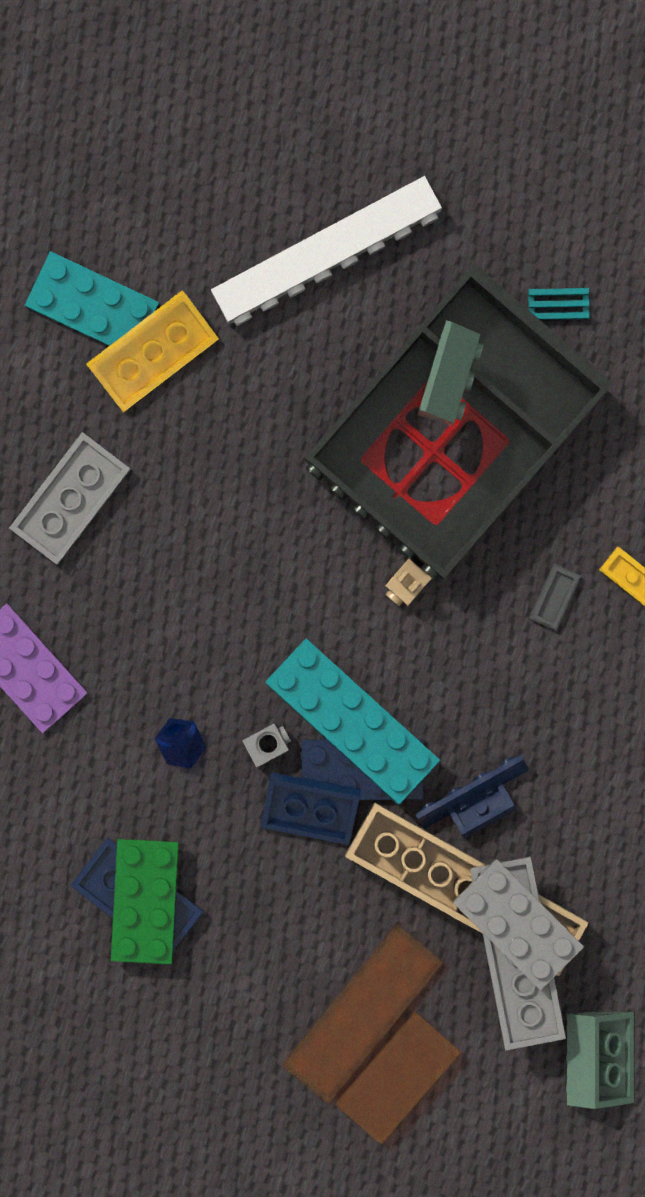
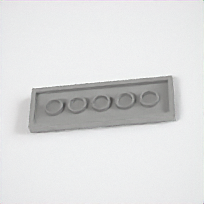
(523, 1010)

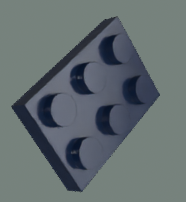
(310, 808)

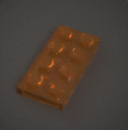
(397, 1077)

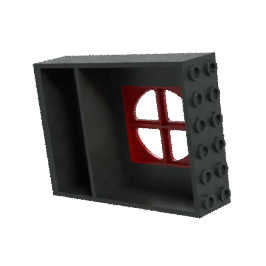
(523, 398)

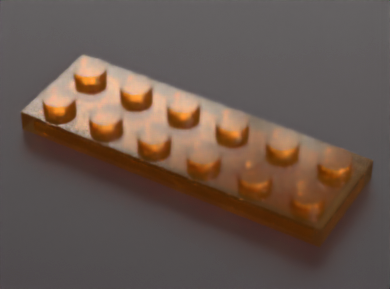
(362, 1013)

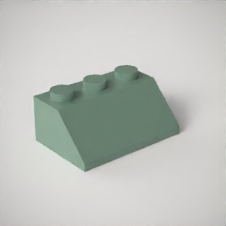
(450, 374)
(600, 1059)

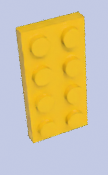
(152, 351)

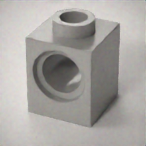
(257, 754)

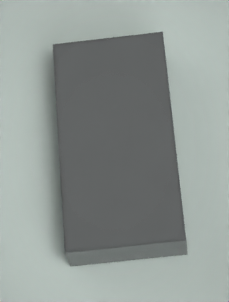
(555, 597)

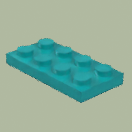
(87, 300)

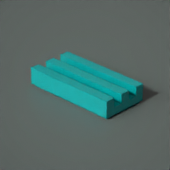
(584, 303)

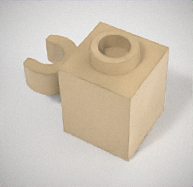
(406, 583)

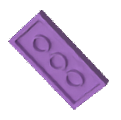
(33, 673)

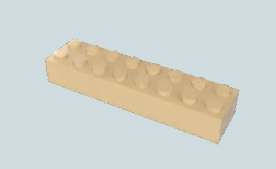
(427, 865)

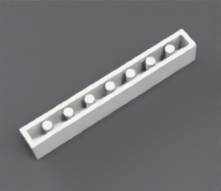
(327, 250)

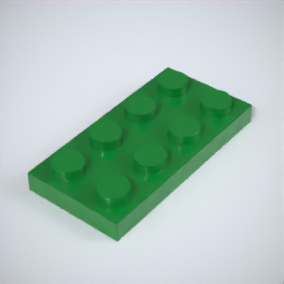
(144, 901)

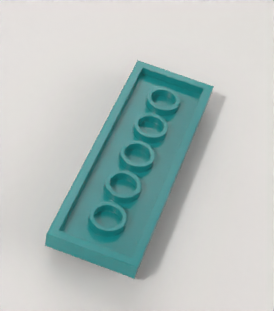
(352, 722)

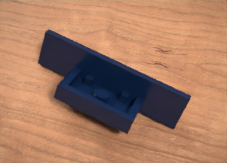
(478, 802)

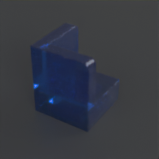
(180, 743)

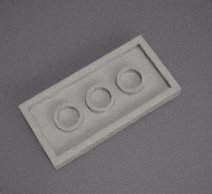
(70, 498)
(518, 924)

